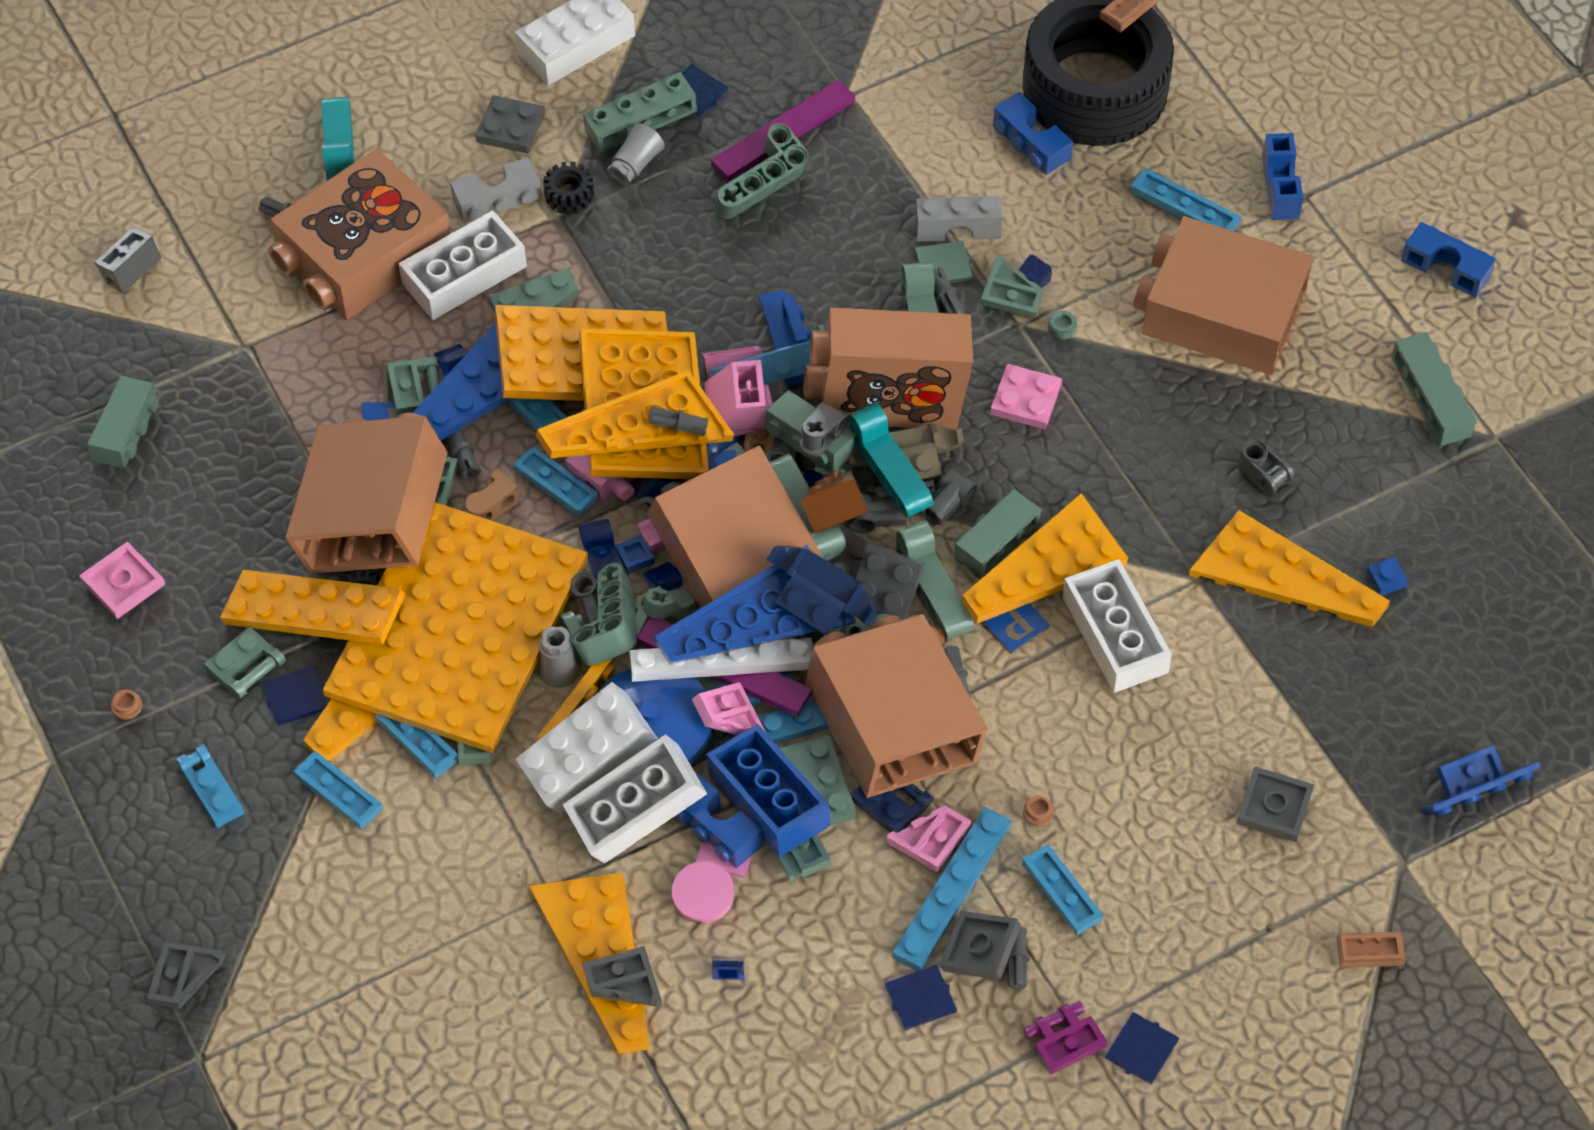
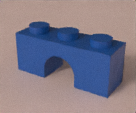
(1043, 148)
(1282, 185)
(1432, 246)
(732, 838)

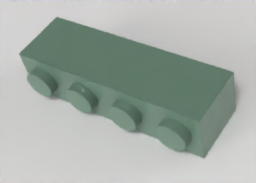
(1433, 388)

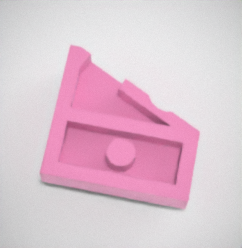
(726, 709)
(931, 837)

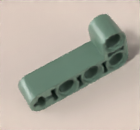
(759, 179)
(918, 287)
(830, 540)
(935, 585)
(616, 623)

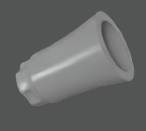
(635, 153)
(558, 660)

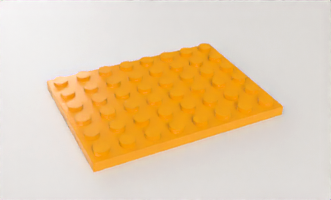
(462, 629)

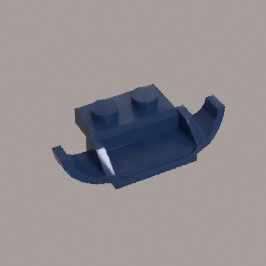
(819, 589)

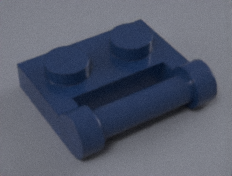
(890, 809)

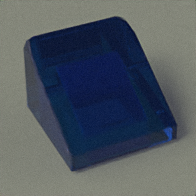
(1036, 270)
(450, 358)
(664, 576)
(728, 968)

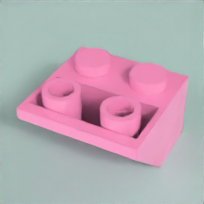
(739, 394)

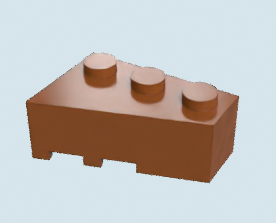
(833, 500)

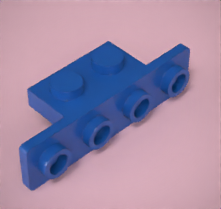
(785, 323)
(1472, 775)

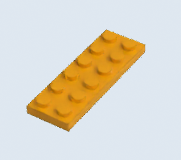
(313, 606)

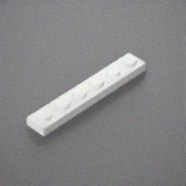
(763, 658)

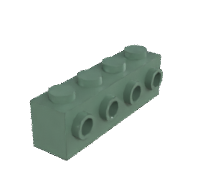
(650, 105)

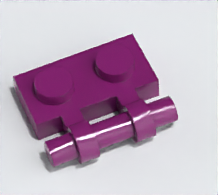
(1068, 1045)

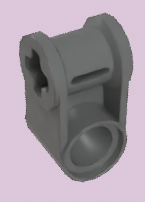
(822, 429)
(1265, 471)

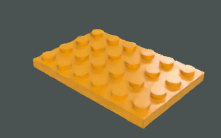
(543, 347)
(626, 361)

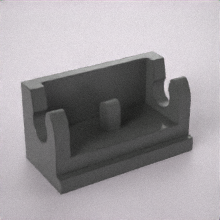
(128, 259)

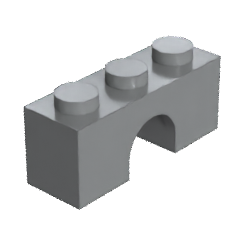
(476, 199)
(939, 215)

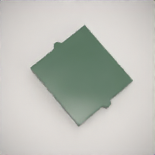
(950, 257)

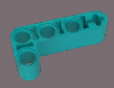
(338, 135)
(889, 461)

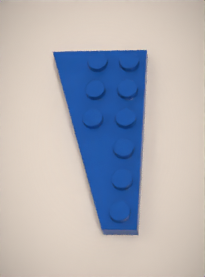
(467, 391)
(738, 621)

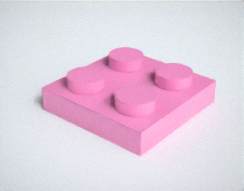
(1026, 396)
(122, 580)

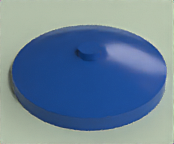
(669, 710)

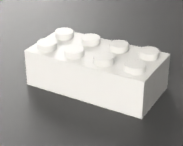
(573, 36)
(462, 265)
(1116, 626)
(586, 746)
(634, 799)

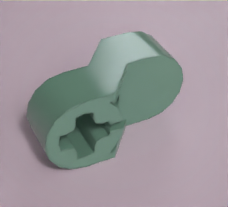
(662, 604)

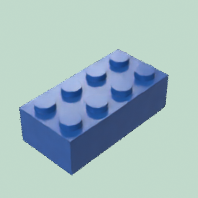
(769, 789)

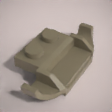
(921, 448)

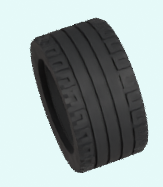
(1093, 111)

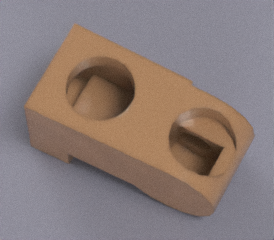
(494, 498)

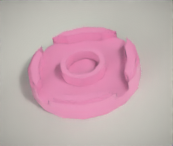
(703, 892)

